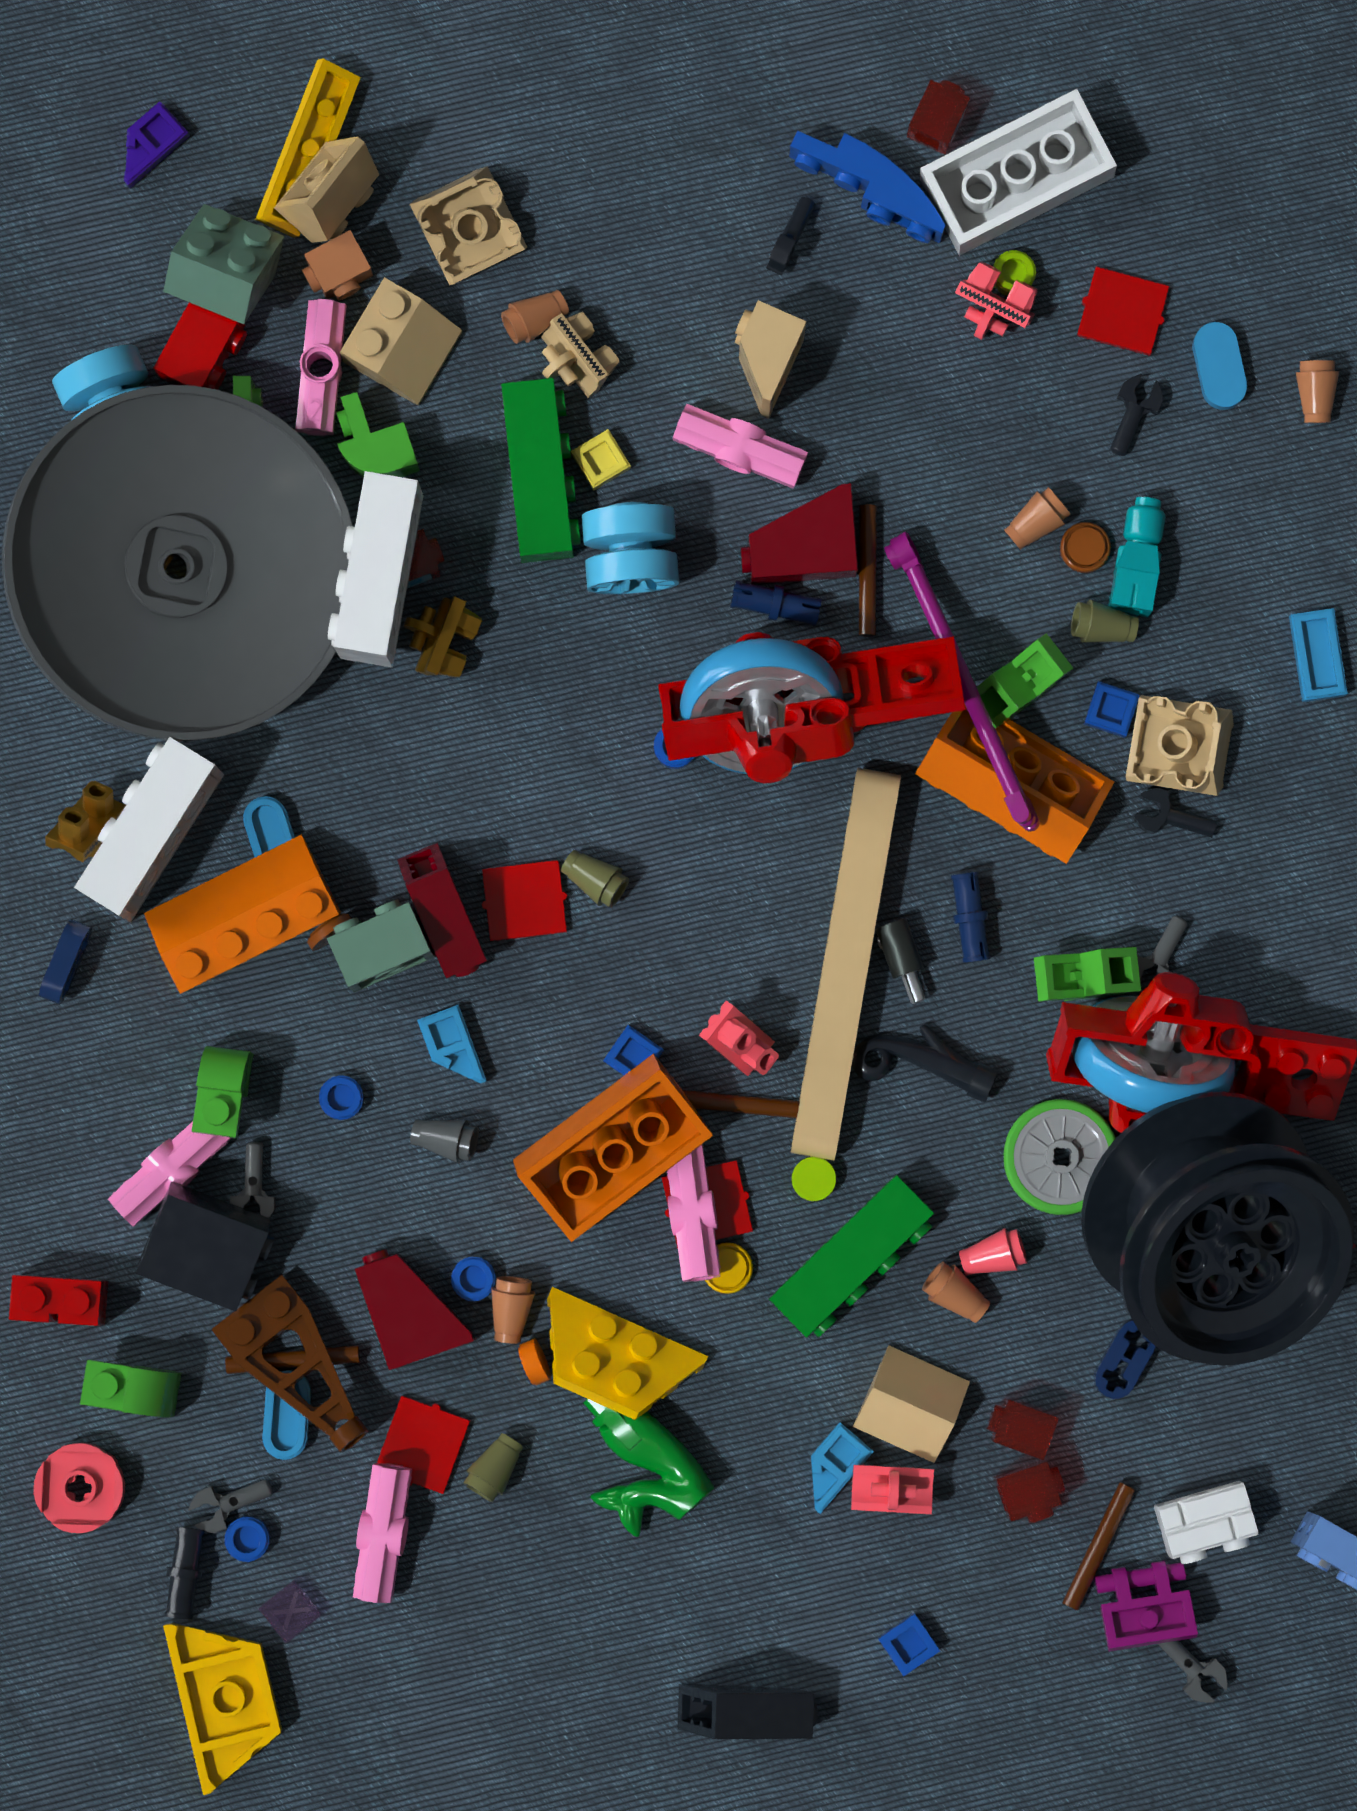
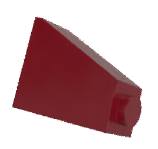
(805, 543)
(442, 911)
(407, 1311)

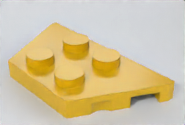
(614, 1358)
(223, 1699)

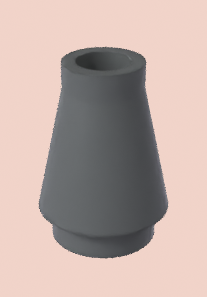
(447, 1138)

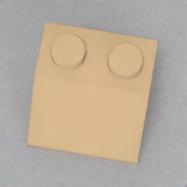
(329, 189)
(400, 342)
(768, 350)

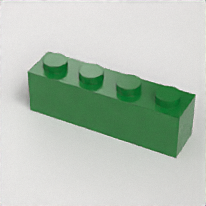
(538, 470)
(851, 1256)

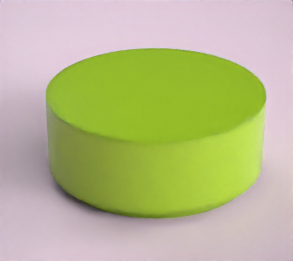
(1014, 266)
(813, 1179)

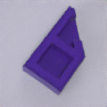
(151, 141)

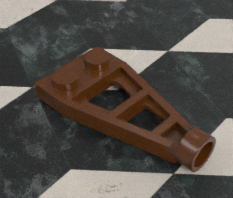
(261, 1322)

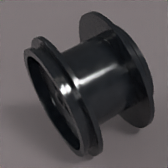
(1218, 1229)

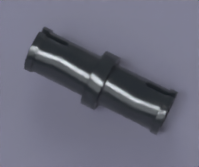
(184, 1573)

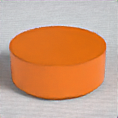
(534, 1362)

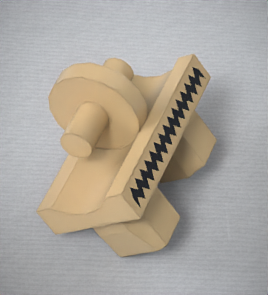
(572, 358)

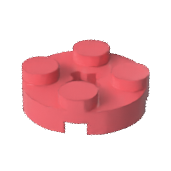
(97, 1506)

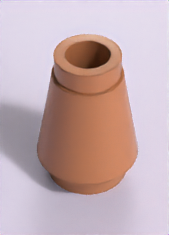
(532, 316)
(1317, 389)
(1037, 518)
(955, 1292)
(511, 1307)

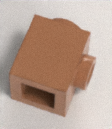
(337, 267)

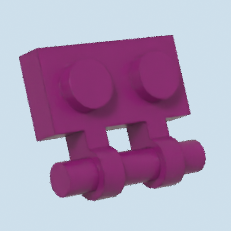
(1146, 1619)

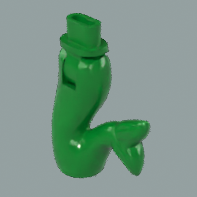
(654, 1448)

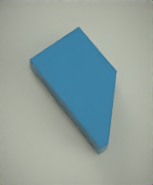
(451, 1043)
(834, 1463)

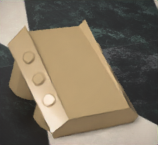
(468, 225)
(1180, 745)

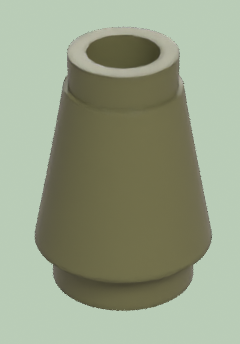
(1102, 623)
(596, 878)
(493, 1469)

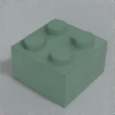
(223, 263)
(379, 946)

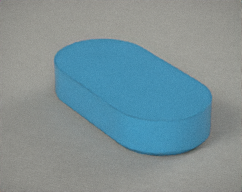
(1219, 366)
(266, 824)
(283, 1427)

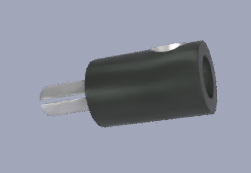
(902, 956)

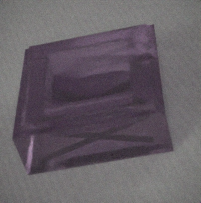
(290, 1611)

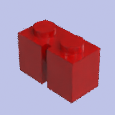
(199, 348)
(45, 1297)

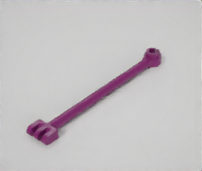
(904, 554)

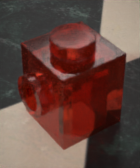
(1030, 1491)

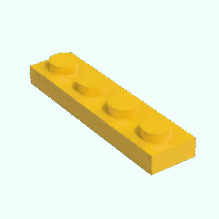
(315, 123)

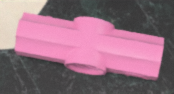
(322, 341)
(740, 446)
(171, 1161)
(693, 1218)
(382, 1533)

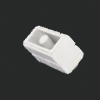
(1206, 1521)

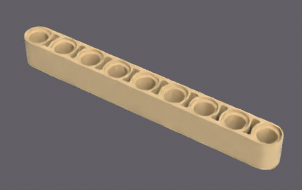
(845, 964)

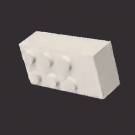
(1018, 172)
(377, 570)
(149, 828)

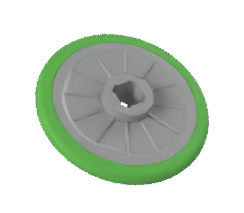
(1031, 1154)

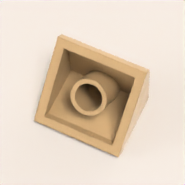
(912, 1404)

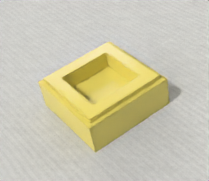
(600, 459)

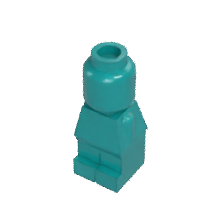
(1139, 559)

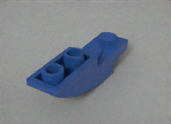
(888, 190)

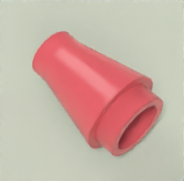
(994, 1254)

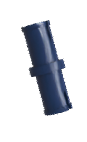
(775, 603)
(970, 917)

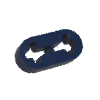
(65, 961)
(1113, 1356)

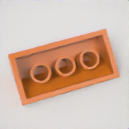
(1059, 786)
(241, 913)
(611, 1148)

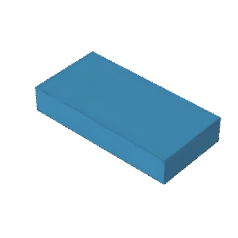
(1318, 655)

